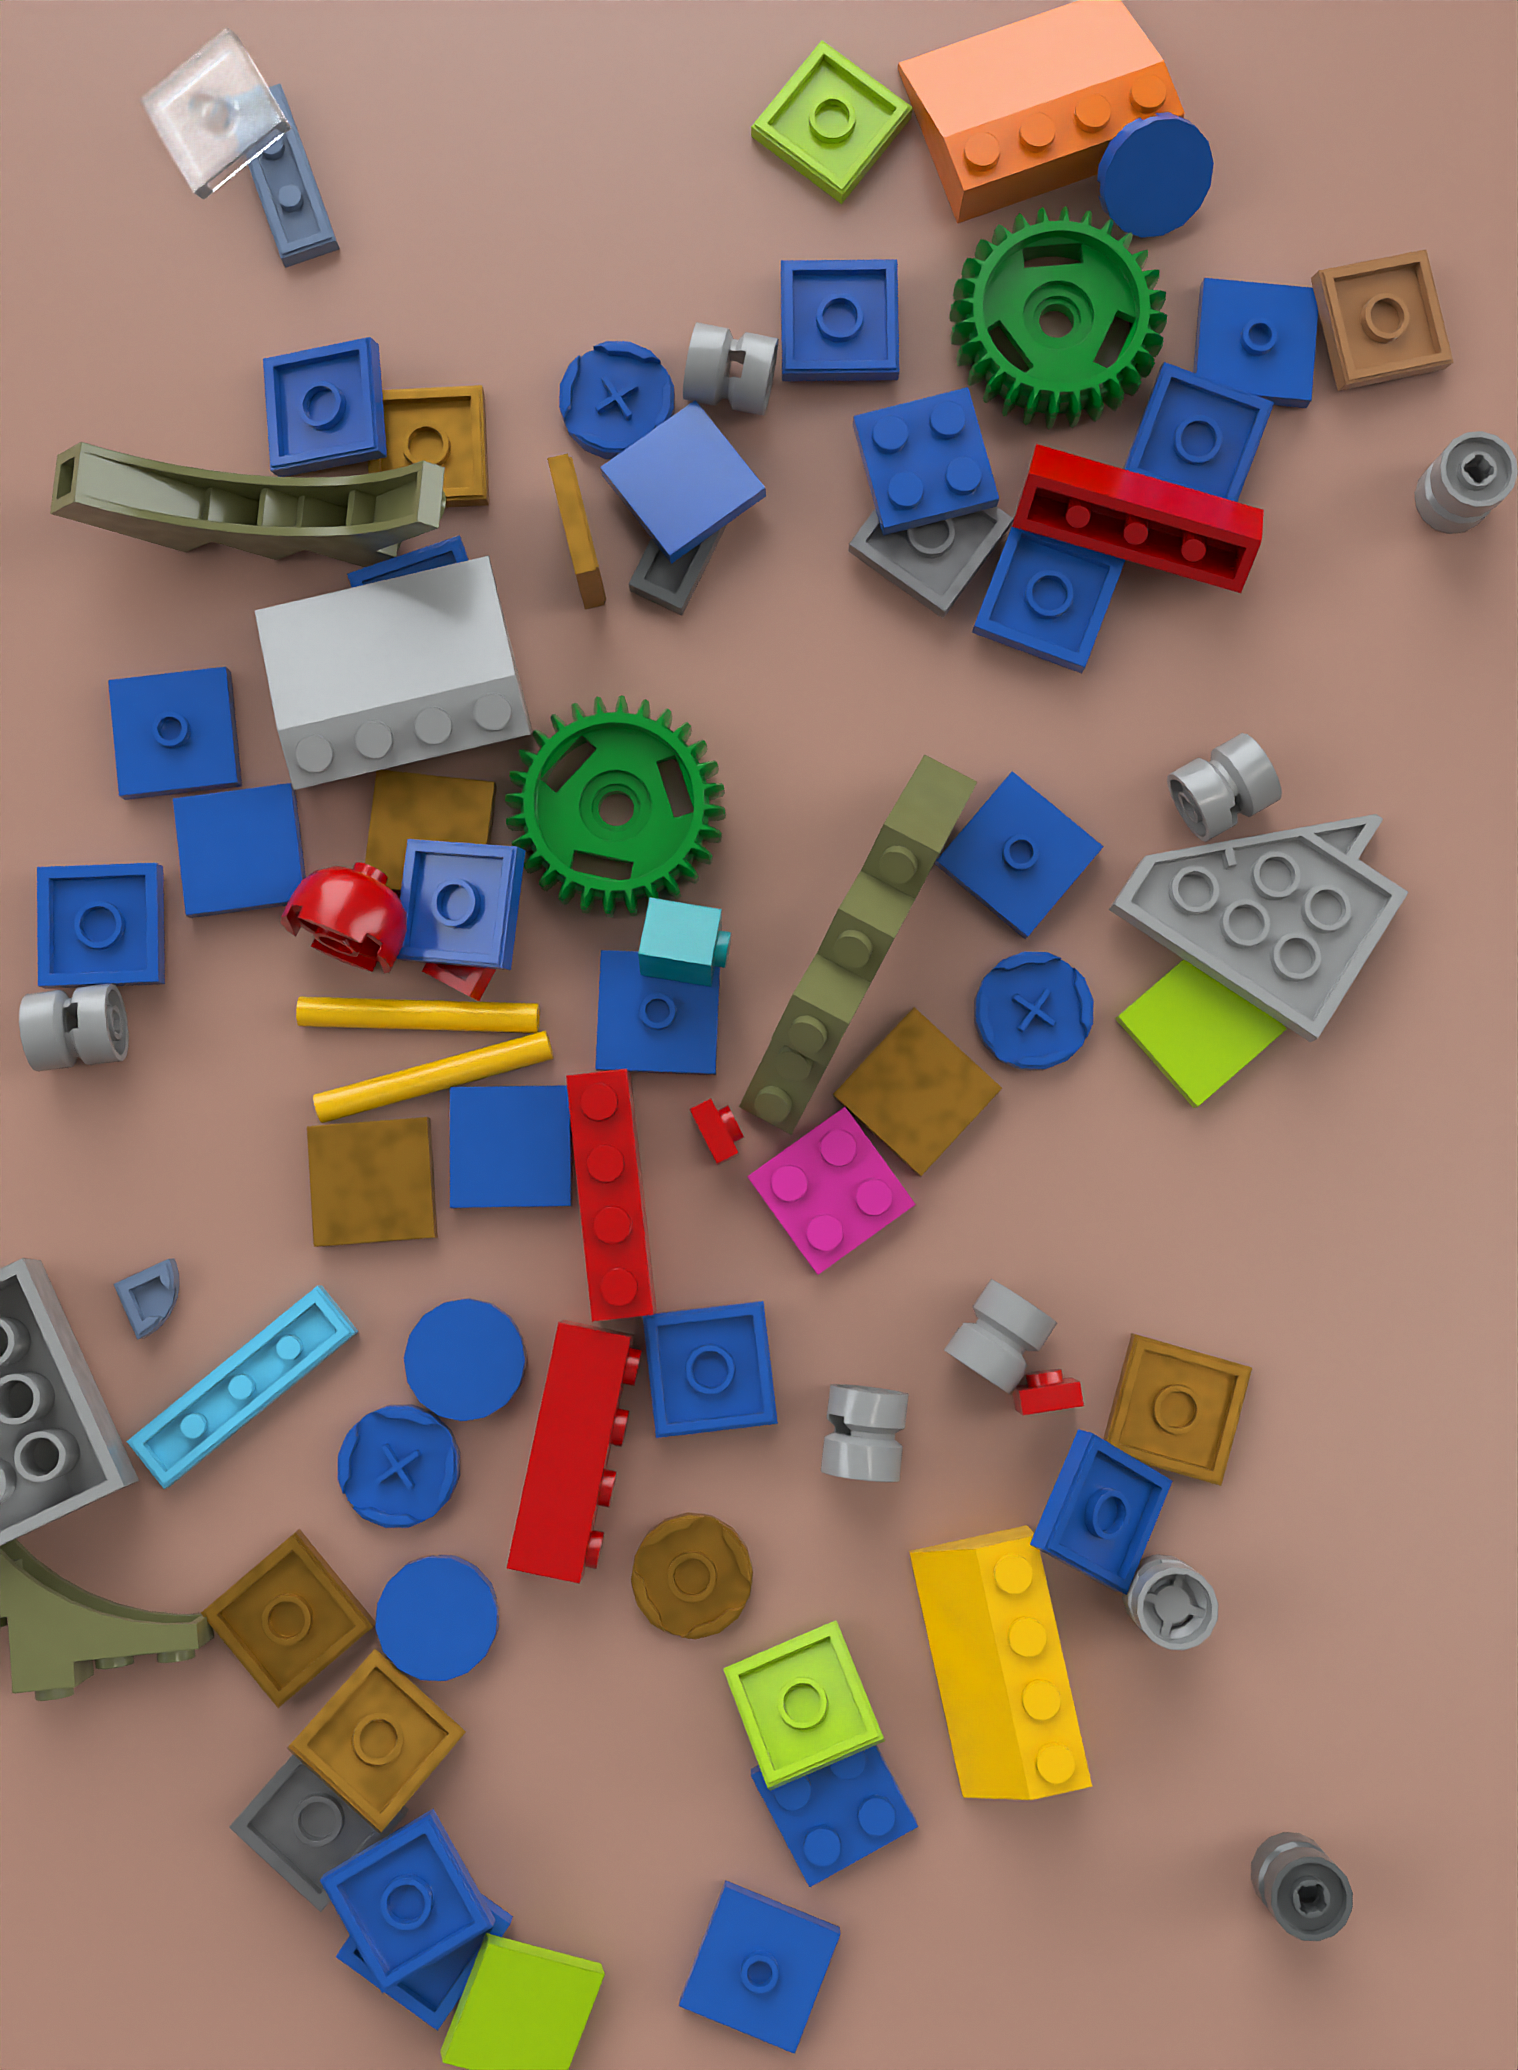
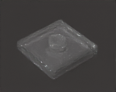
(215, 113)

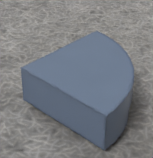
(150, 1296)

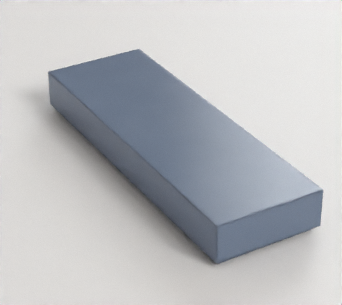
(292, 195)

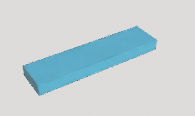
(242, 1386)

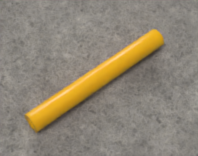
(418, 1014)
(433, 1076)

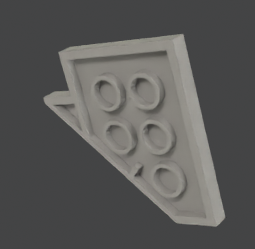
(1270, 914)

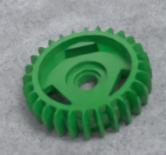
(1090, 293)
(623, 764)

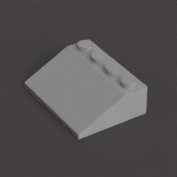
(391, 673)
(53, 1422)

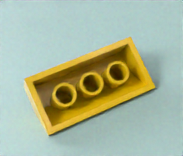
(1000, 1667)

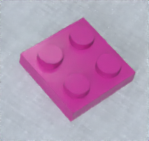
(831, 1190)

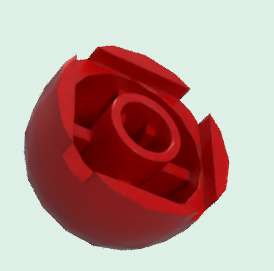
(349, 915)

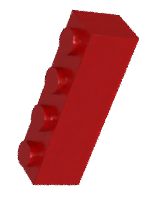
(1139, 518)
(611, 1195)
(572, 1451)

